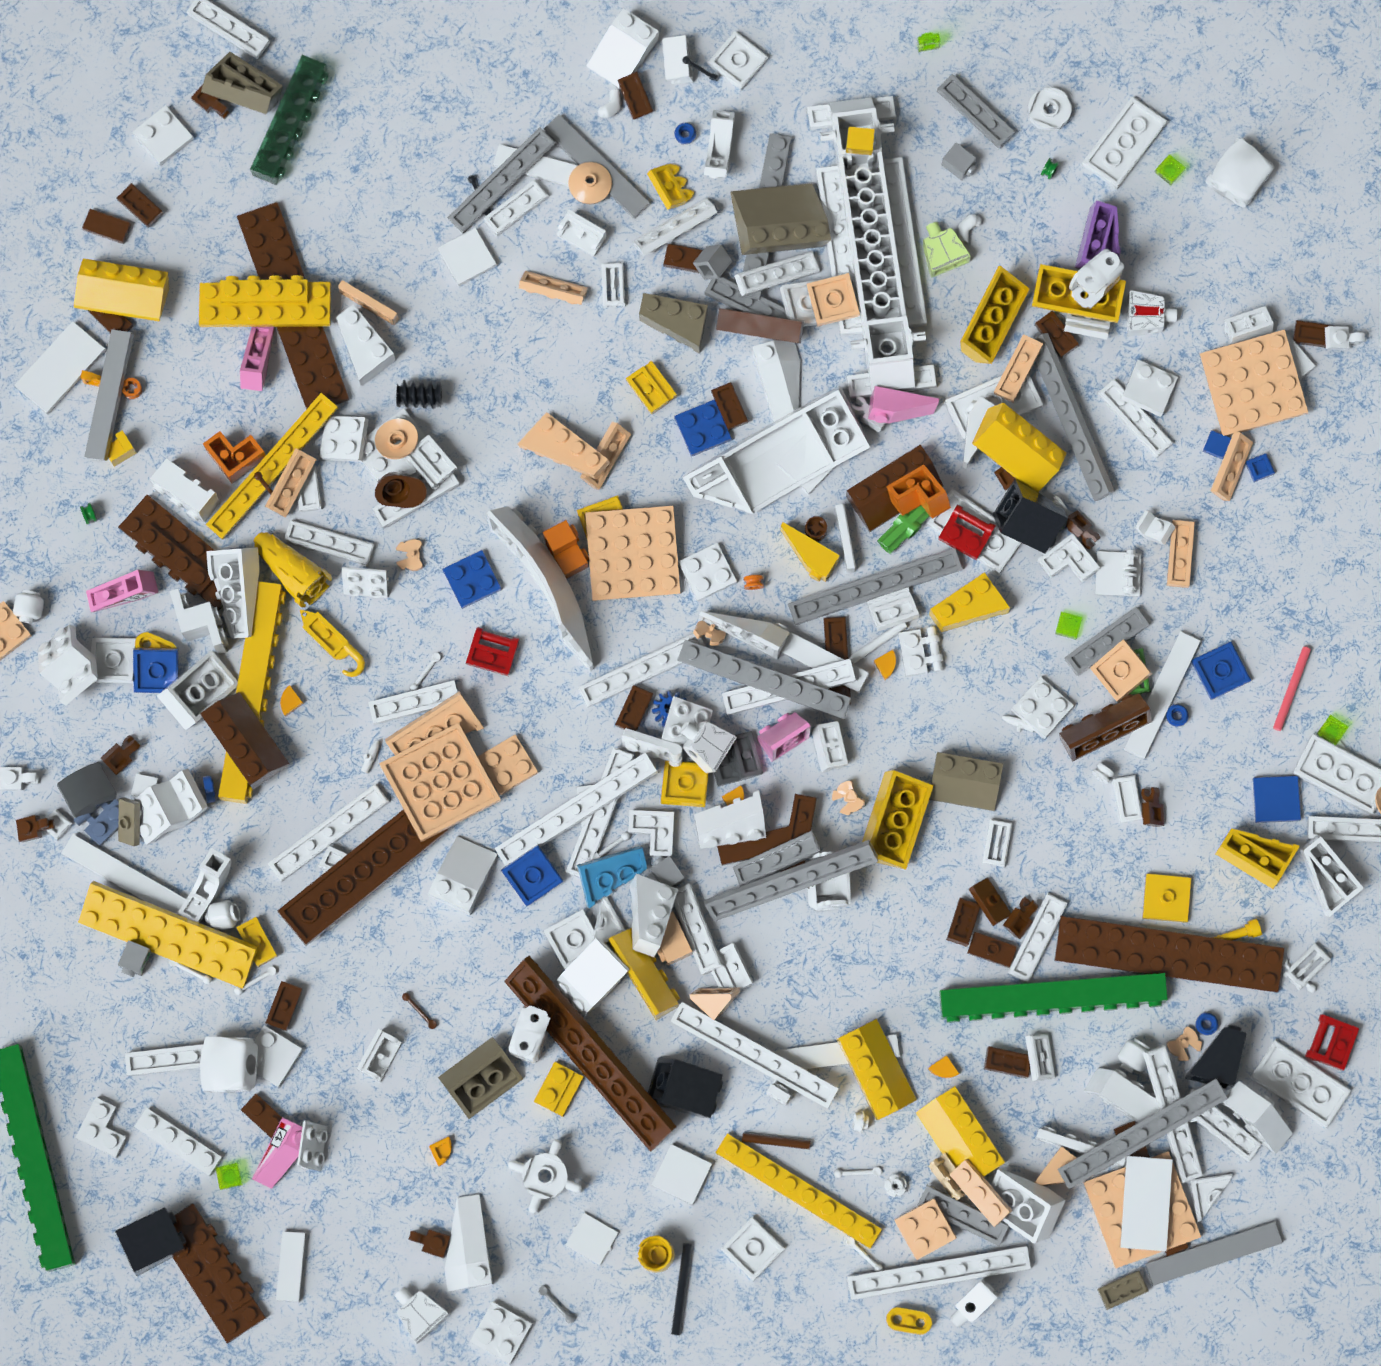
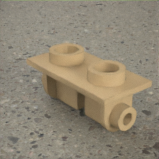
(942, 1169)

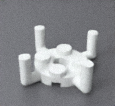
(550, 1189)

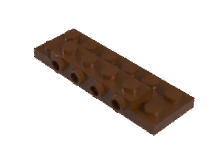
(172, 547)
(215, 1277)

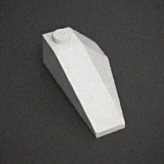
(779, 375)
(236, 581)
(755, 633)
(467, 1253)

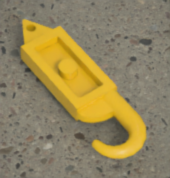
(331, 640)

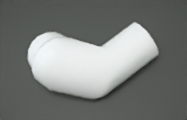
(611, 107)
(966, 225)

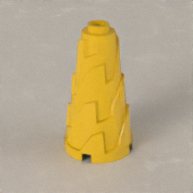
(297, 573)

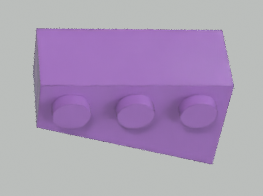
(1099, 233)

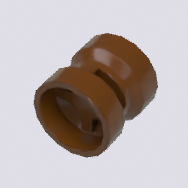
(816, 524)

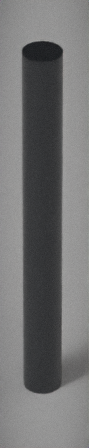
(681, 1289)

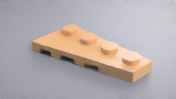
(557, 442)
(441, 717)

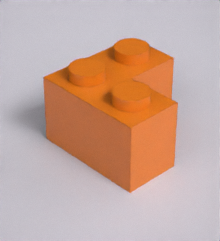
(234, 460)
(918, 489)
(563, 546)

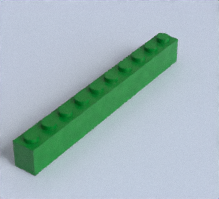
(1053, 996)
(34, 1161)

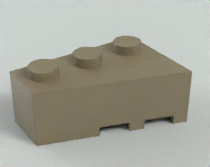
(242, 84)
(676, 318)

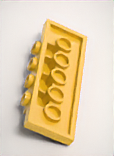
(265, 302)

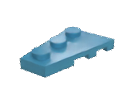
(607, 873)

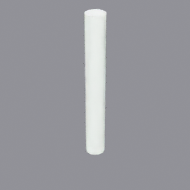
(877, 643)

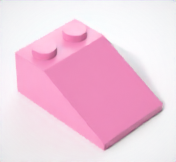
(784, 735)

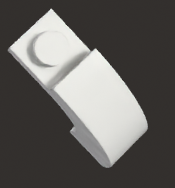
(719, 144)
(207, 887)

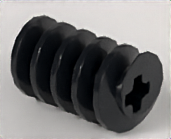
(419, 394)

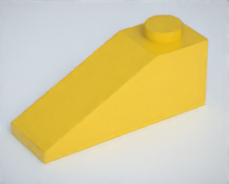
(814, 556)

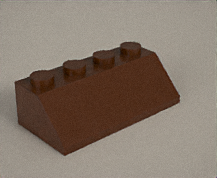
(871, 495)
(1105, 726)
(245, 739)

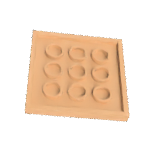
(1254, 383)
(632, 553)
(439, 782)
(1107, 1197)

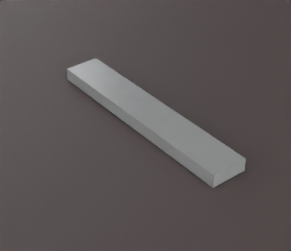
(583, 152)
(501, 180)
(109, 395)
(1213, 1253)

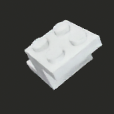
(199, 621)
(67, 664)
(169, 806)

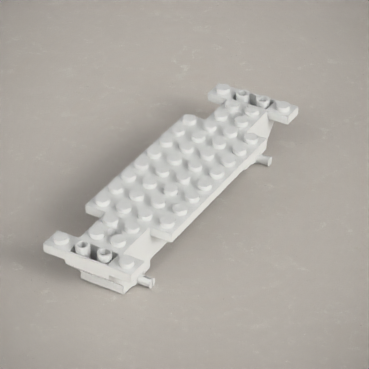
(875, 245)

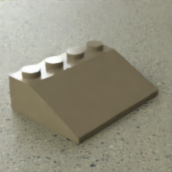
(779, 219)

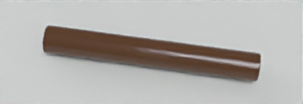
(776, 1141)

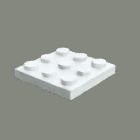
(378, 464)

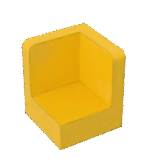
(860, 141)
(120, 449)

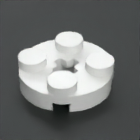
(1044, 98)

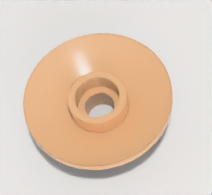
(593, 192)
(393, 431)

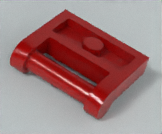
(963, 538)
(491, 658)
(1339, 1044)

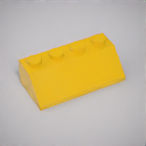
(121, 289)
(1054, 294)
(993, 317)
(1018, 447)
(897, 818)
(645, 976)
(876, 1069)
(959, 1132)

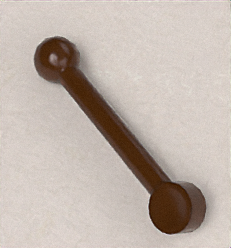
(258, 476)
(431, 1023)

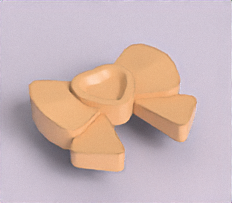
(413, 561)
(717, 636)
(847, 791)
(1187, 1038)

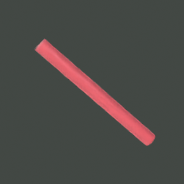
(1292, 687)

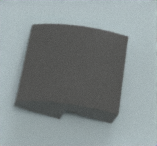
(740, 761)
(86, 789)

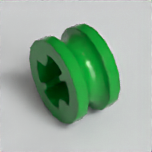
(1049, 169)
(88, 513)

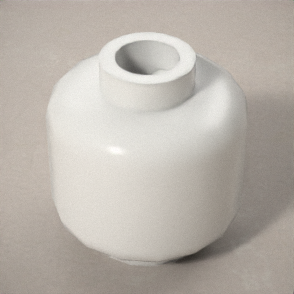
(28, 606)
(222, 915)
(1132, 1055)

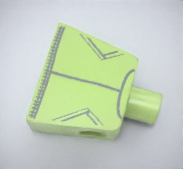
(943, 250)

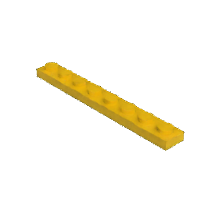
(271, 466)
(798, 1191)

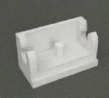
(674, 50)
(581, 233)
(1249, 325)
(829, 746)
(379, 1055)

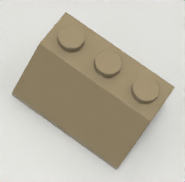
(966, 781)
(480, 1078)

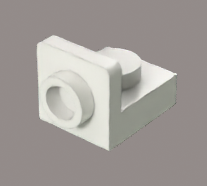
(1154, 528)
(780, 1092)

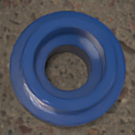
(688, 128)
(1180, 709)
(1213, 1021)

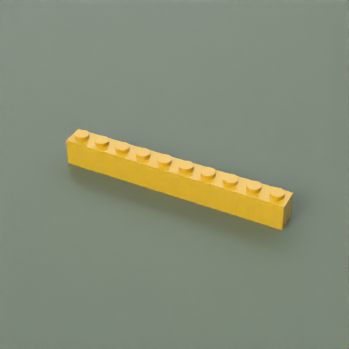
(254, 677)

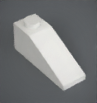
(976, 414)

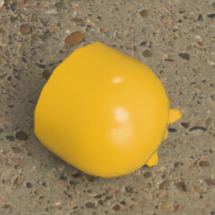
(656, 1254)

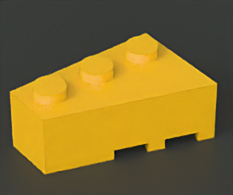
(969, 604)
(1257, 856)

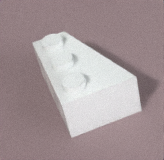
(184, 491)
(732, 823)
(1329, 875)
(650, 913)

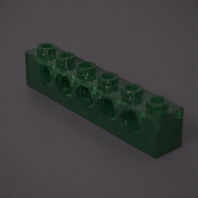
(306, 69)

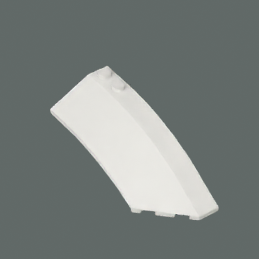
(748, 471)
(542, 566)

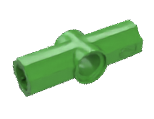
(903, 528)

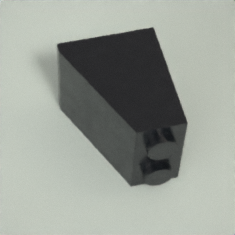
(1029, 517)
(1220, 1058)
(685, 1087)
(151, 1240)

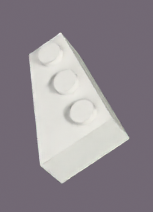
(364, 345)
(1123, 1094)
(1260, 1115)

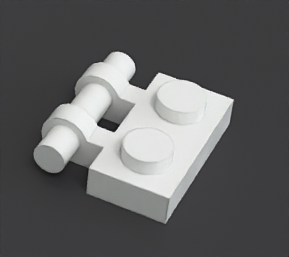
(913, 652)

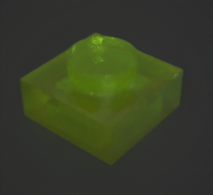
(928, 41)
(1170, 169)
(1068, 625)
(1332, 730)
(229, 1176)

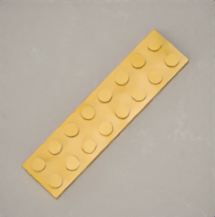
(168, 934)

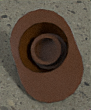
(400, 490)

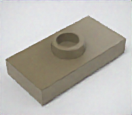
(129, 822)
(1122, 1290)

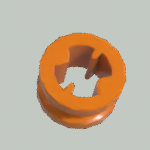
(137, 391)
(753, 582)

